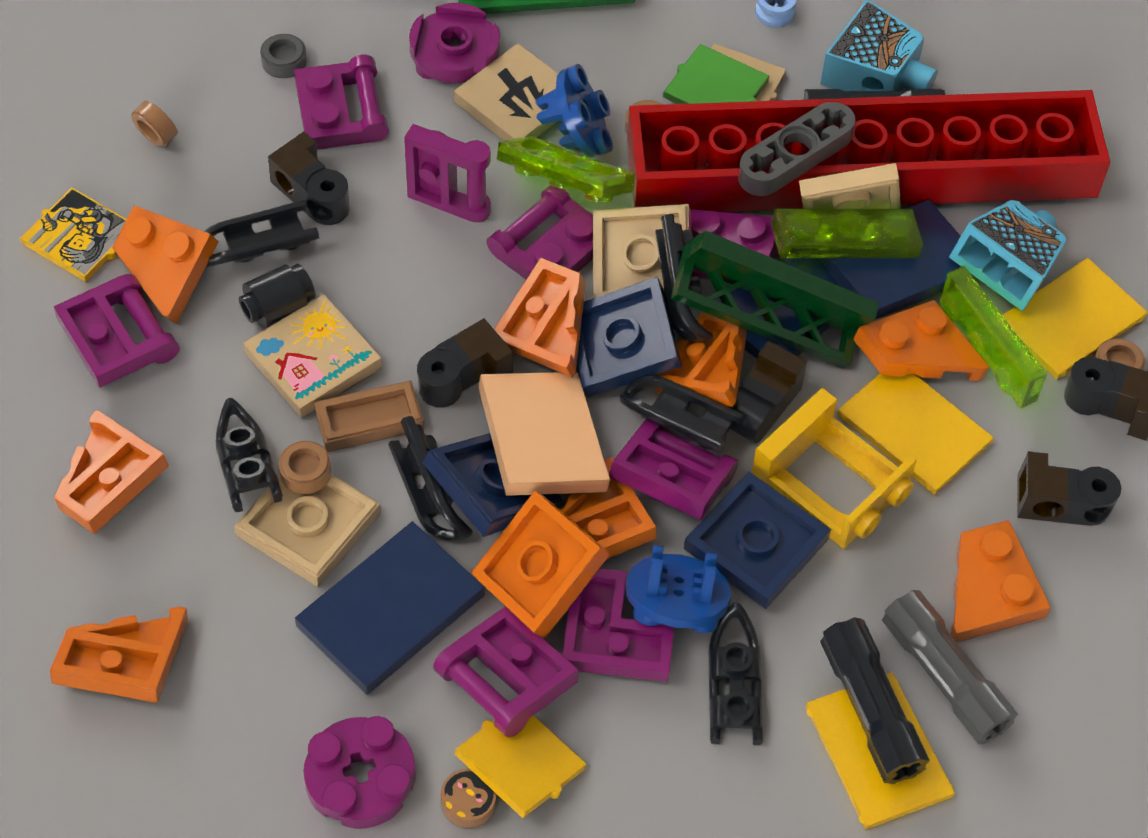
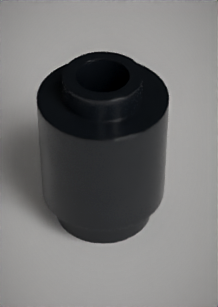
(276, 294)

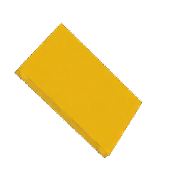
(1074, 317)
(912, 419)
(849, 753)

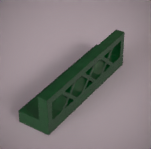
(776, 282)

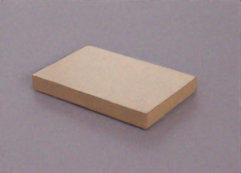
(543, 434)

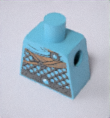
(876, 55)
(1010, 250)

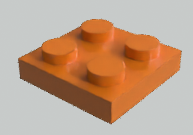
(540, 564)

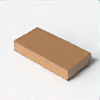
(366, 415)

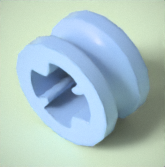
(774, 15)

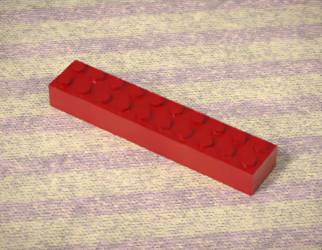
(942, 147)

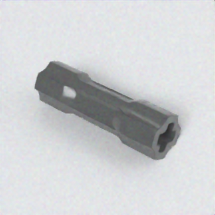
(973, 698)

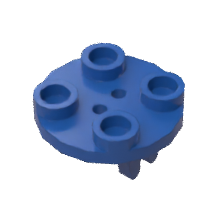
(580, 111)
(678, 591)

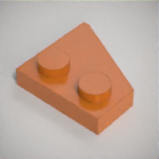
(164, 258)
(546, 317)
(919, 343)
(713, 365)
(107, 473)
(612, 517)
(994, 583)
(120, 655)

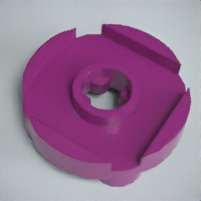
(453, 64)
(352, 741)

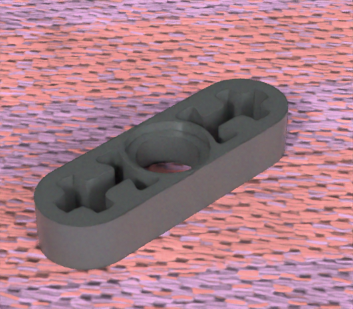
(790, 166)

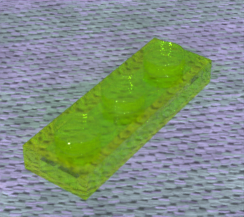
(566, 168)
(846, 233)
(992, 337)

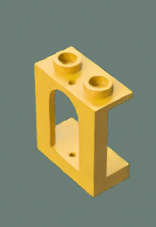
(817, 424)

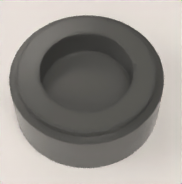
(282, 55)

